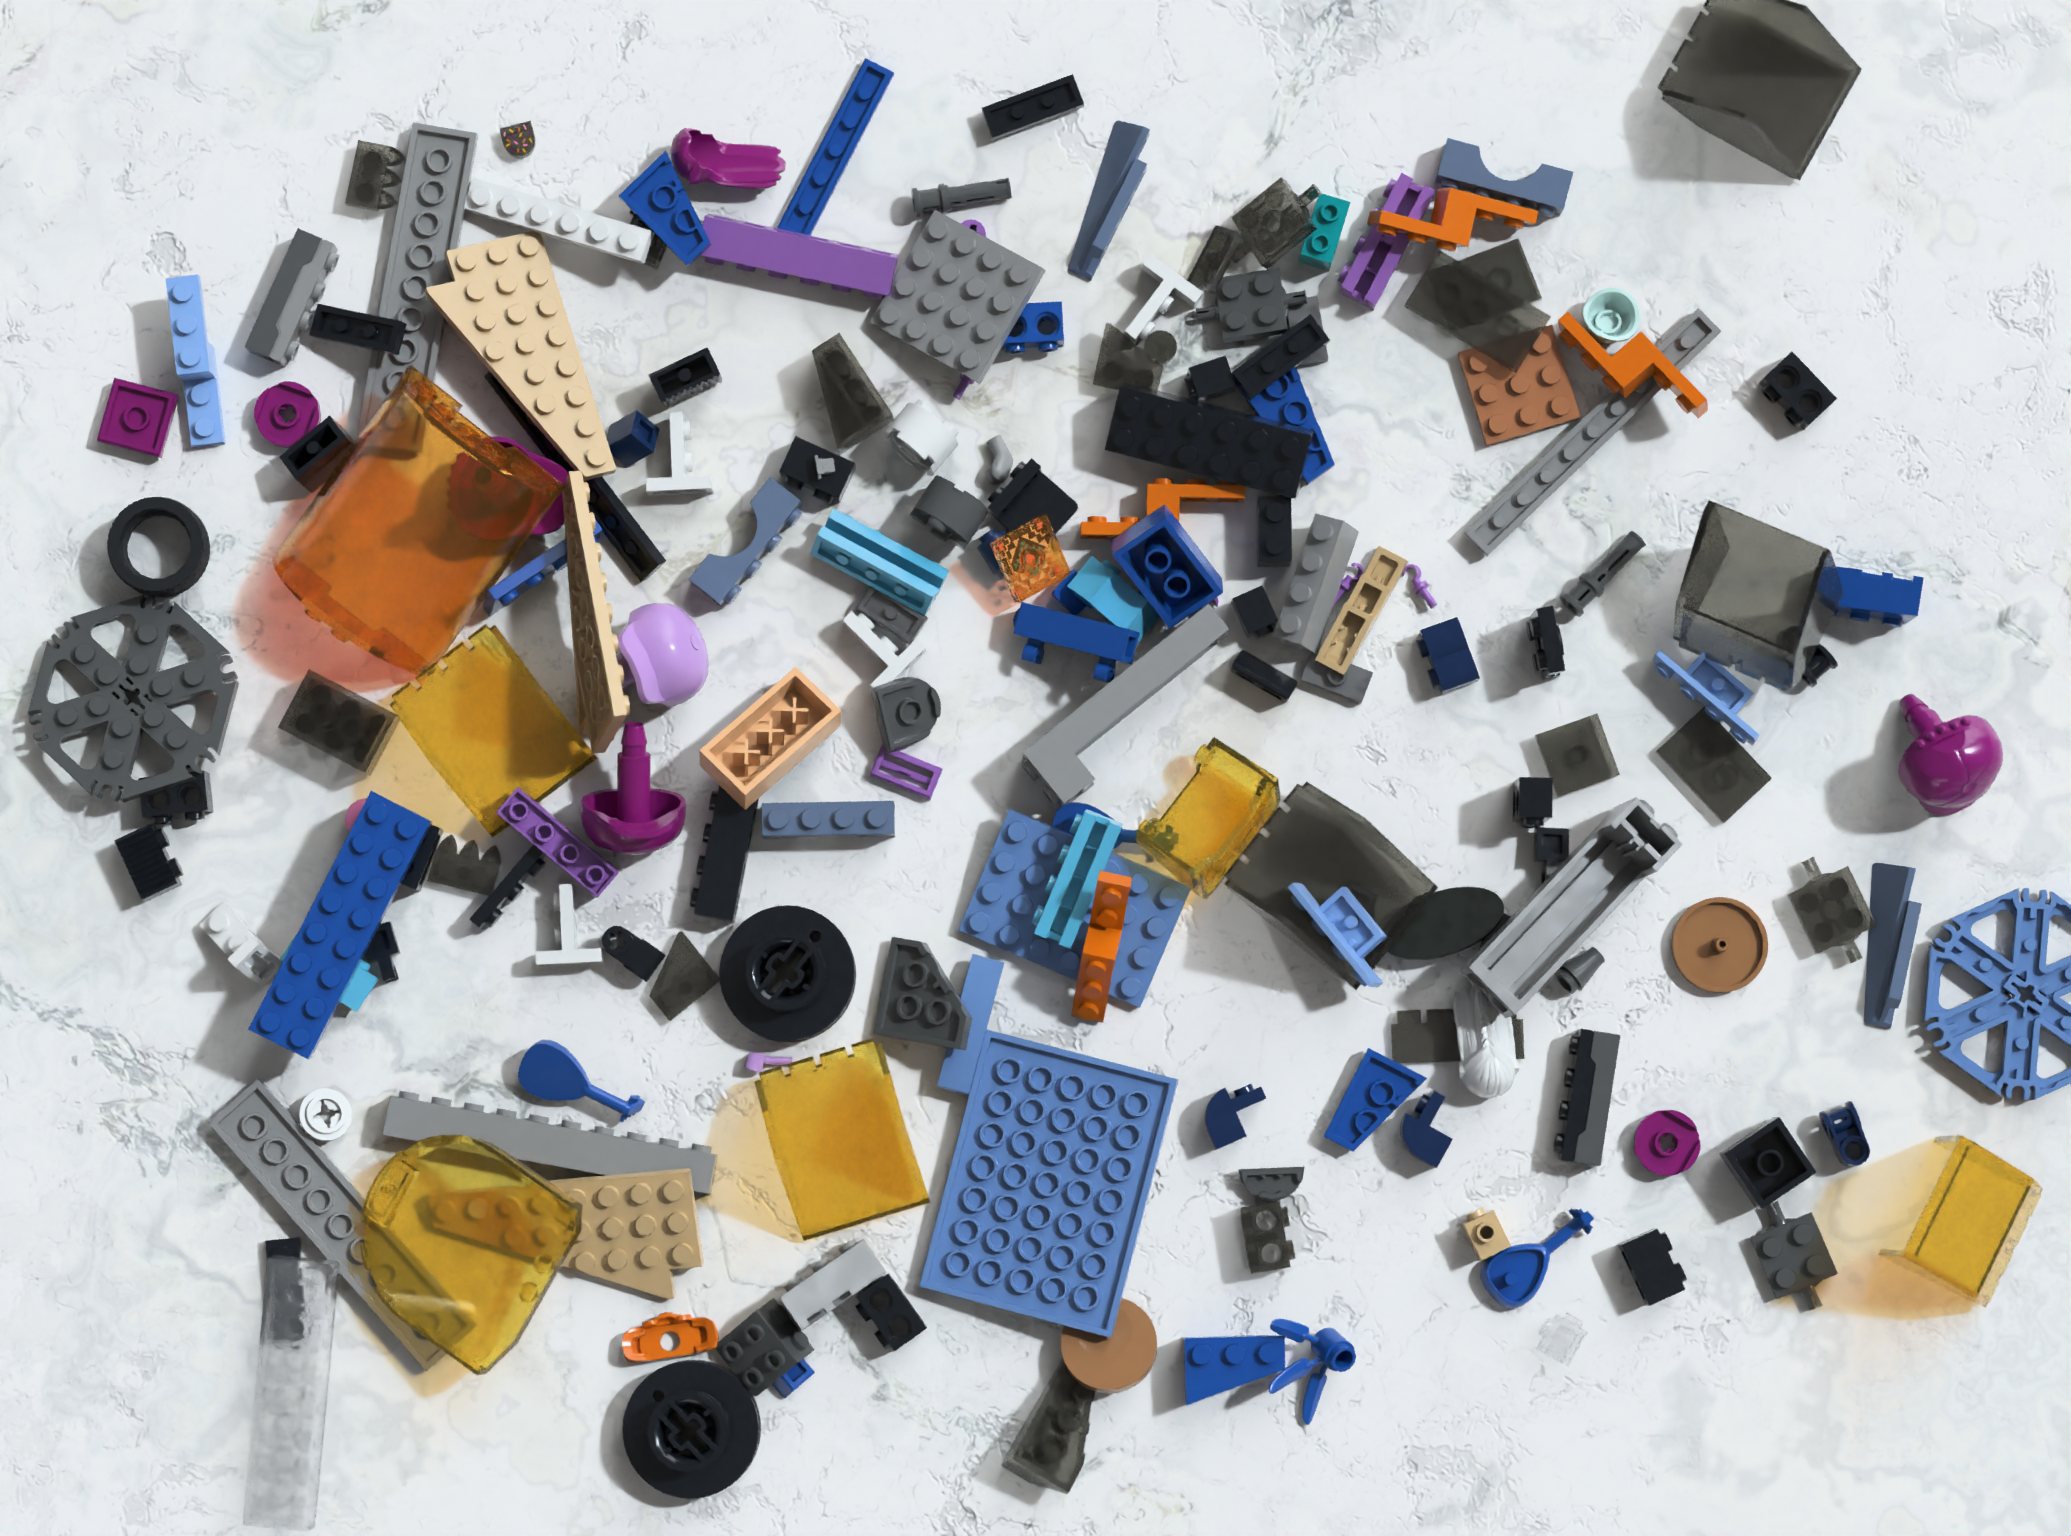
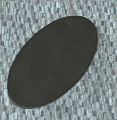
(1449, 923)

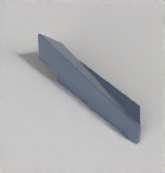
(1111, 196)
(1889, 941)

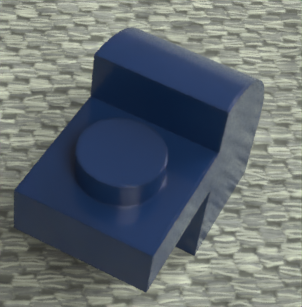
(1221, 1116)
(1417, 1134)

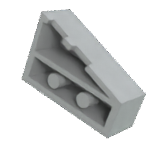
(832, 1283)

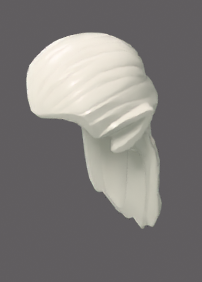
(1484, 1044)

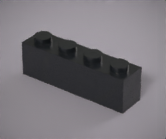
(725, 858)

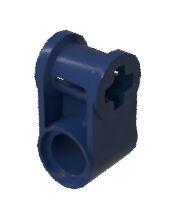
(1845, 1132)

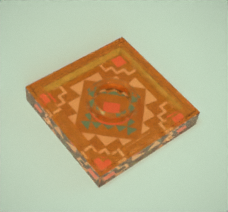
(1030, 558)

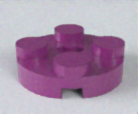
(279, 398)
(1685, 1138)

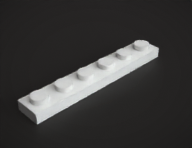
(558, 221)

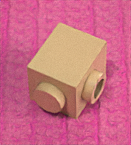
(1485, 1233)

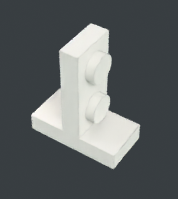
(1162, 298)
(680, 464)
(884, 649)
(567, 934)
(241, 945)

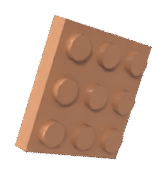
(1523, 401)

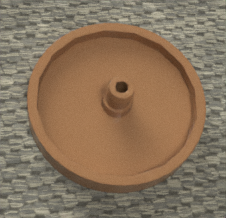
(1719, 945)
(1113, 1362)

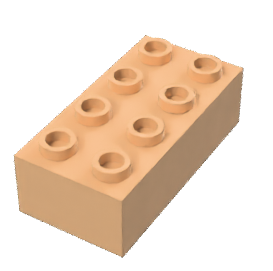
(770, 738)

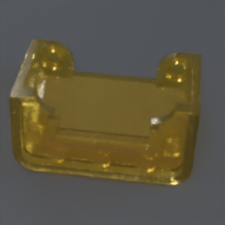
(1211, 818)

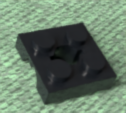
(1548, 643)

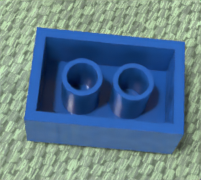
(1167, 566)

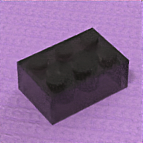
(339, 722)

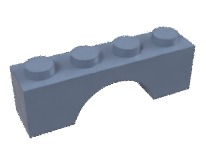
(1464, 169)
(722, 575)
(828, 819)

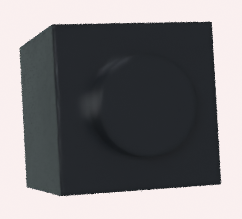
(1210, 379)
(1255, 612)

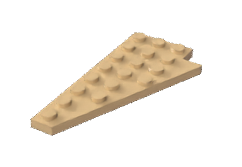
(636, 1228)

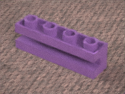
(1379, 252)
(557, 842)

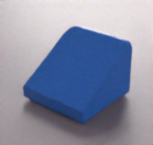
(1067, 597)
(793, 1378)

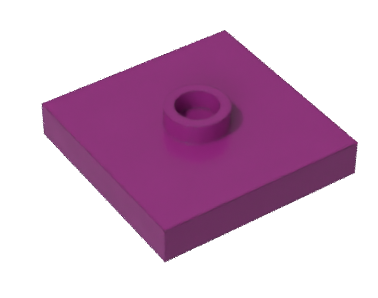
(137, 418)

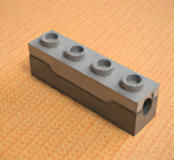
(292, 298)

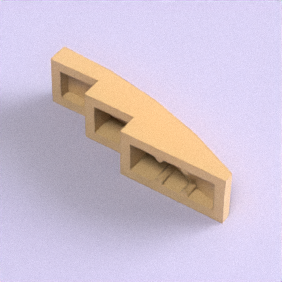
(1361, 610)

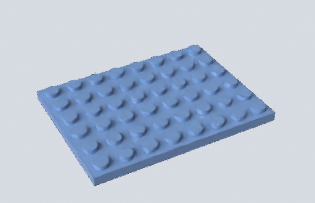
(1049, 1183)

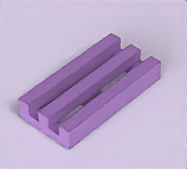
(902, 784)

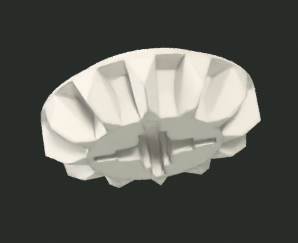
(332, 1101)

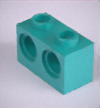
(1322, 243)

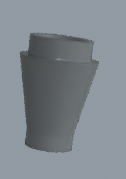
(1579, 970)

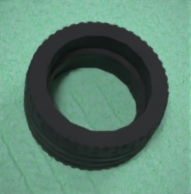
(120, 535)

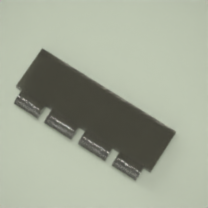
(1435, 1039)

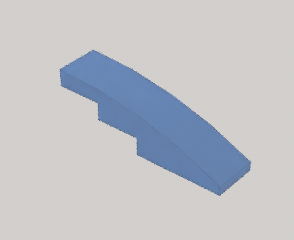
(978, 998)

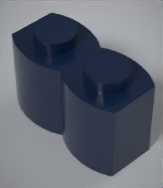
(1448, 656)

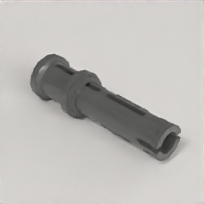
(946, 197)
(1592, 583)

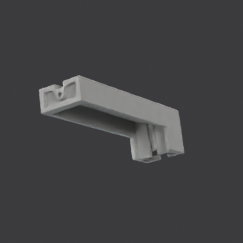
(1055, 754)
(1570, 905)

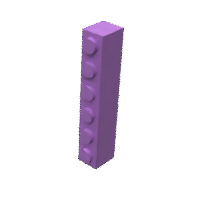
(799, 255)

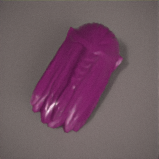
(745, 166)

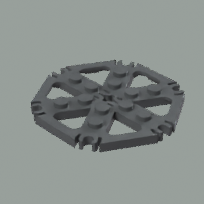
(123, 727)

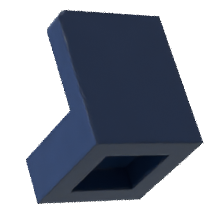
(632, 438)

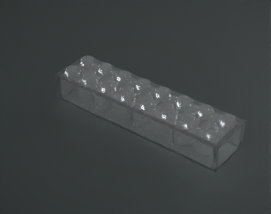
(291, 1393)

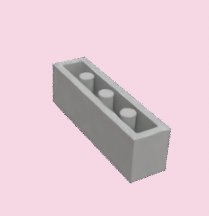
(1315, 583)

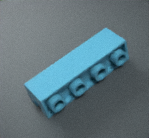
(879, 562)
(1078, 877)

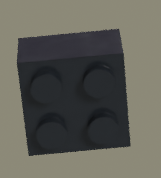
(1767, 1163)

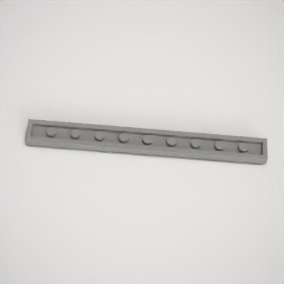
(1584, 440)

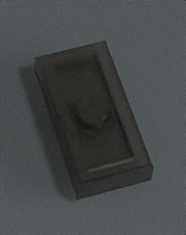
(1215, 258)

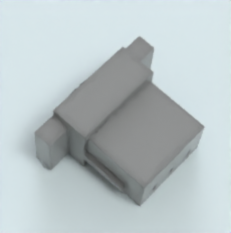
(823, 466)

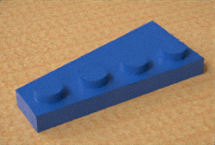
(1289, 404)
(529, 576)

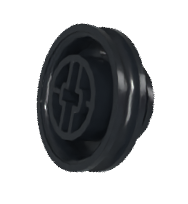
(818, 1002)
(722, 1403)

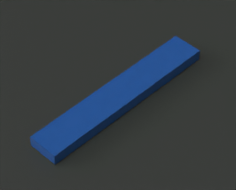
(836, 148)

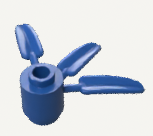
(1328, 1347)

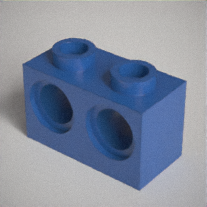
(1031, 337)

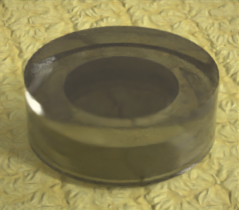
(1161, 346)

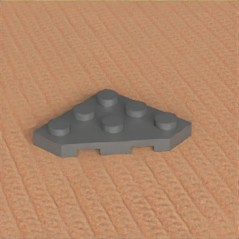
(919, 999)

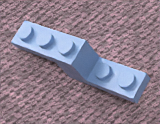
(195, 360)

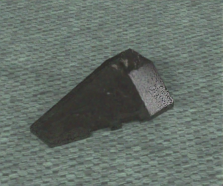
(1053, 1435)

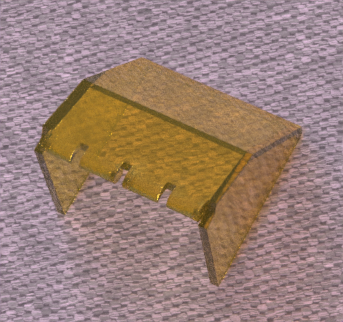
(490, 727)
(840, 1139)
(1969, 1222)

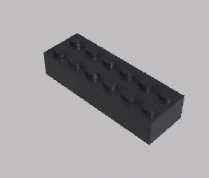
(1209, 440)

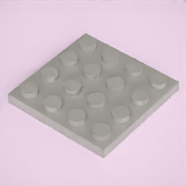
(957, 296)

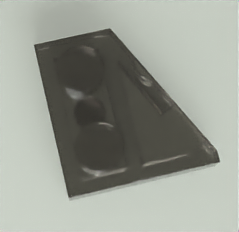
(1125, 361)
(682, 978)

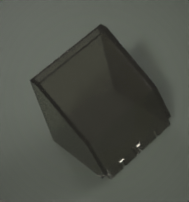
(1761, 79)
(1755, 597)
(1326, 849)

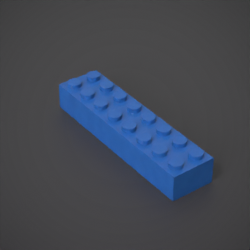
(340, 925)

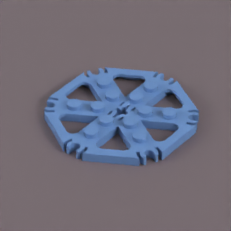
(1996, 1007)

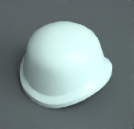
(1611, 315)

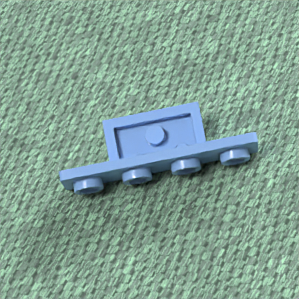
(1713, 688)
(1347, 927)

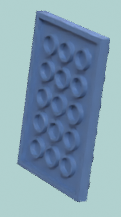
(1015, 887)

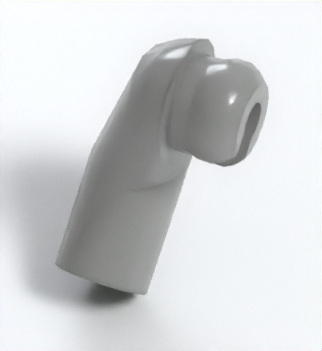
(1002, 461)

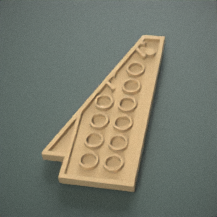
(517, 326)
(597, 673)

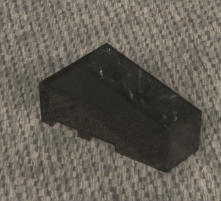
(849, 395)

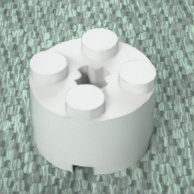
(921, 437)

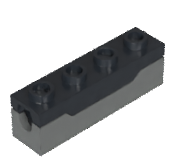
(1588, 1097)

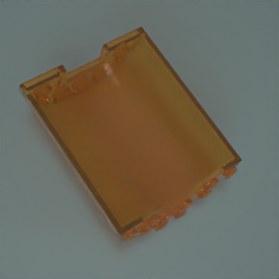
(413, 527)

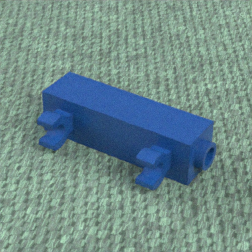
(1076, 633)

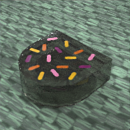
(519, 139)

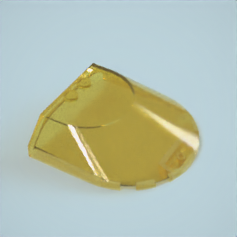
(465, 1244)

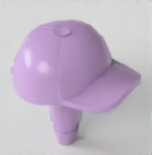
(663, 654)

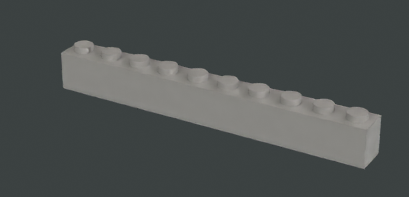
(546, 1143)

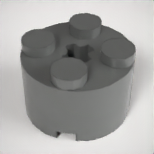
(950, 512)

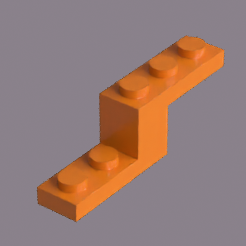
(1452, 219)
(1632, 366)
(1167, 493)
(1101, 946)

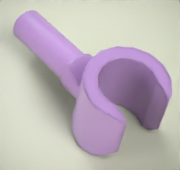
(756, 1061)

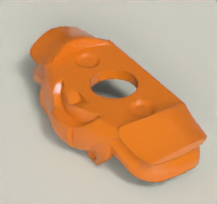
(644, 1342)

